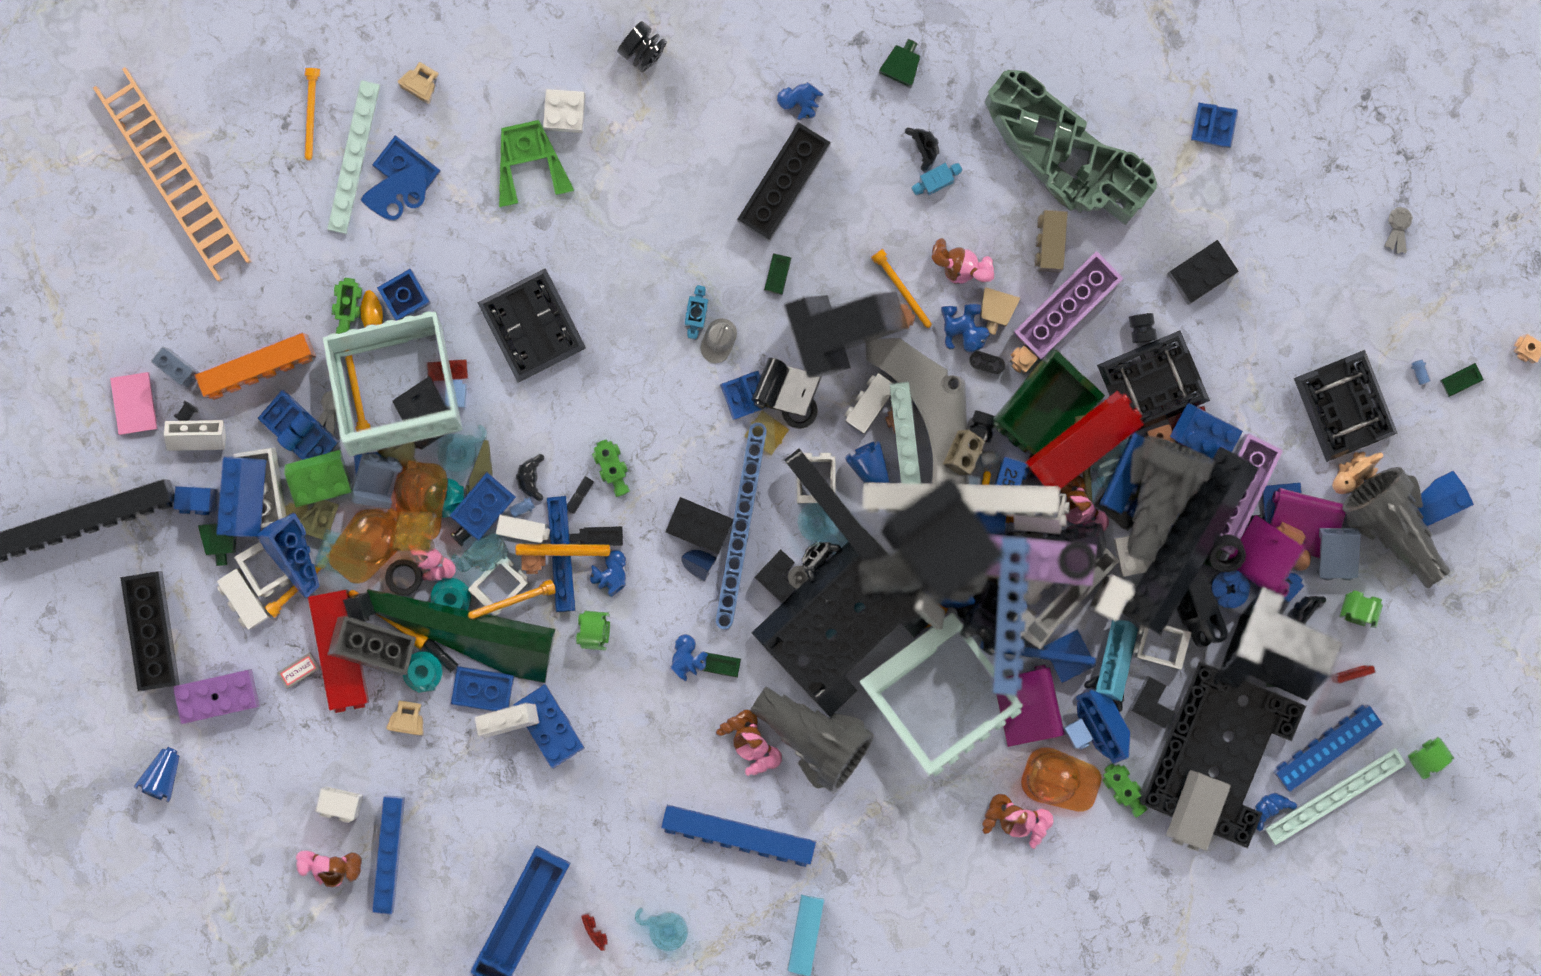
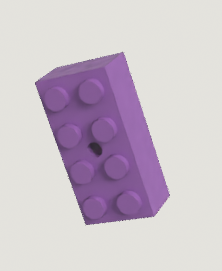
(235, 694)

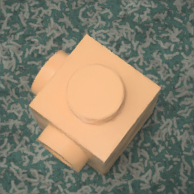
(1528, 348)
(1022, 359)

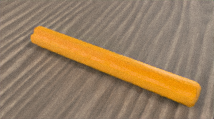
(562, 549)

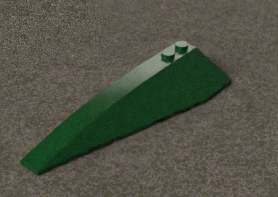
(492, 640)

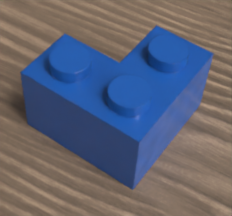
(195, 499)

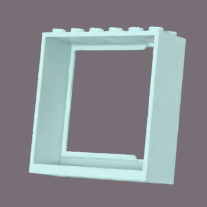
(377, 337)
(906, 661)

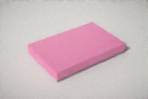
(133, 403)

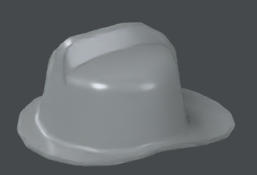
(718, 340)

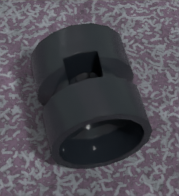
(1141, 321)
(983, 425)

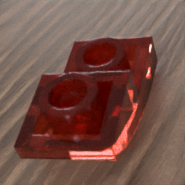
(457, 367)
(597, 937)

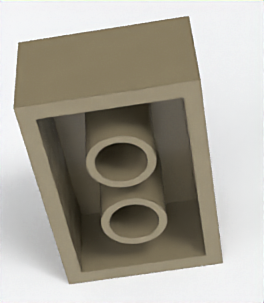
(1051, 241)

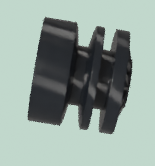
(641, 46)

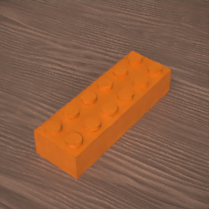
(255, 365)

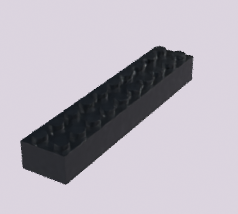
(86, 519)
(1190, 541)

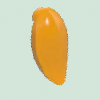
(371, 309)

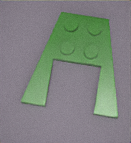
(525, 144)

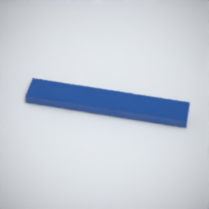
(561, 564)
(1053, 656)

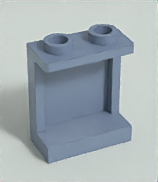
(175, 367)
(375, 481)
(1339, 553)

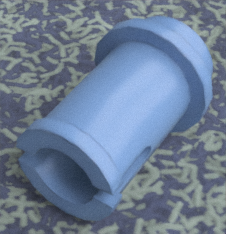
(1420, 371)
(522, 507)

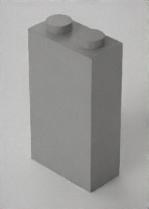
(1198, 811)

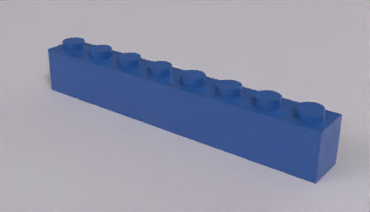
(738, 834)

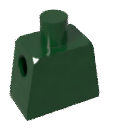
(902, 64)
(217, 544)

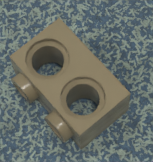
(961, 450)

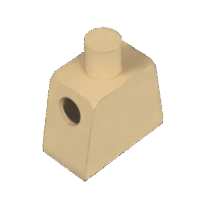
(997, 308)

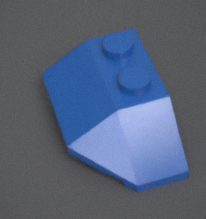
(1104, 724)

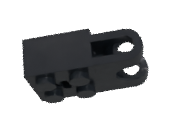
(1202, 613)
(983, 615)

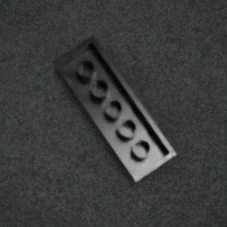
(784, 181)
(150, 631)

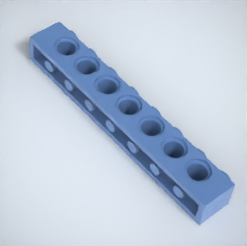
(1002, 684)

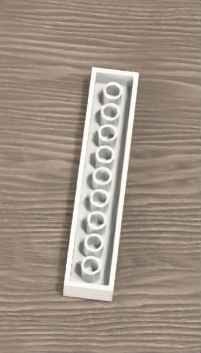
(979, 497)

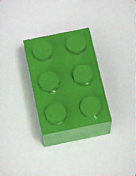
(318, 478)

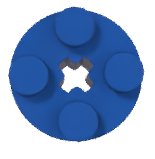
(1240, 589)

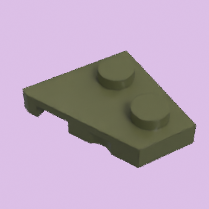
(319, 518)

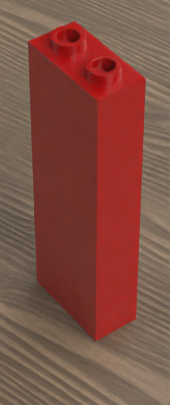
(1086, 441)
(342, 678)

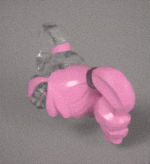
(431, 560)

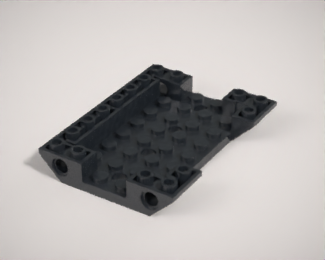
(828, 603)
(1199, 744)

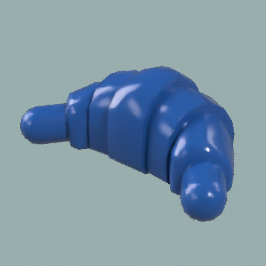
(1271, 805)

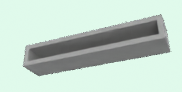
(1070, 599)

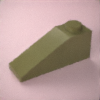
(482, 465)

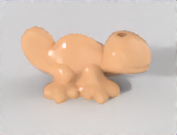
(1354, 473)

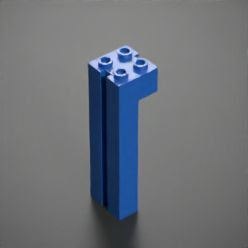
(521, 914)

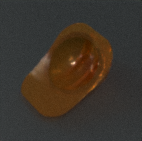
(421, 489)
(364, 545)
(1060, 780)

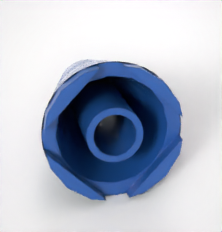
(869, 463)
(160, 775)

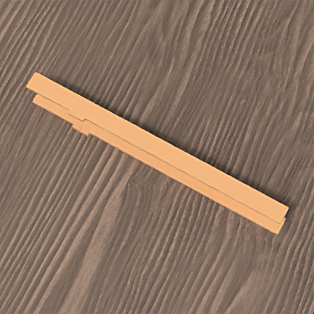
(200, 246)

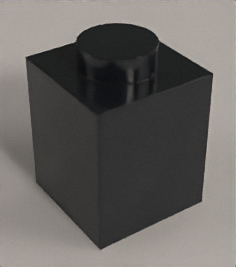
(359, 607)

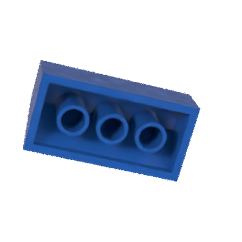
(1120, 488)
(241, 496)

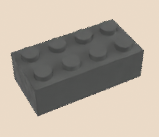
(371, 645)

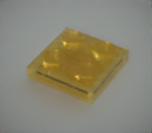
(414, 531)

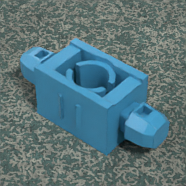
(937, 179)
(699, 292)

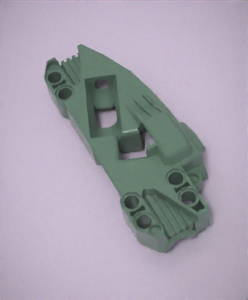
(1041, 155)

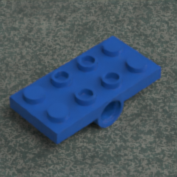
(296, 428)
(554, 732)

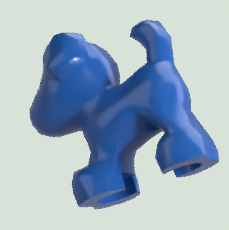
(973, 337)

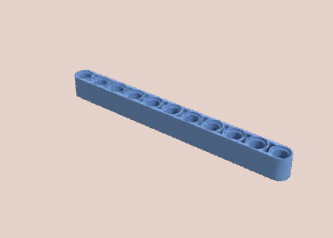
(735, 534)

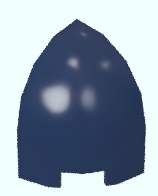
(698, 563)

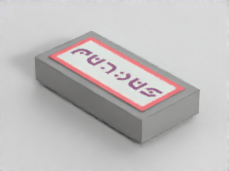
(298, 670)

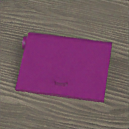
(1307, 515)
(1266, 560)
(1040, 709)

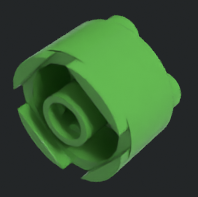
(1361, 609)
(593, 630)
(1430, 758)

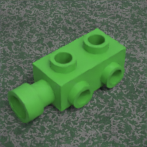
(344, 302)
(608, 462)
(1121, 786)

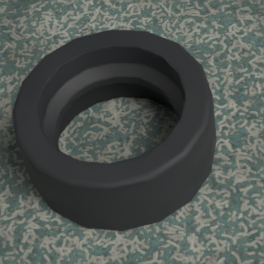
(799, 425)
(1062, 560)
(1231, 564)
(389, 577)

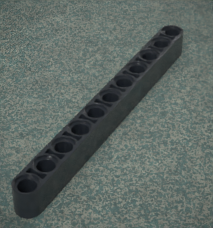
(845, 523)

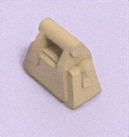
(417, 84)
(406, 722)

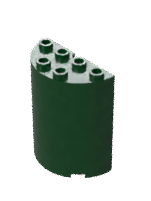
(1046, 404)

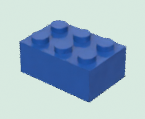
(1204, 431)

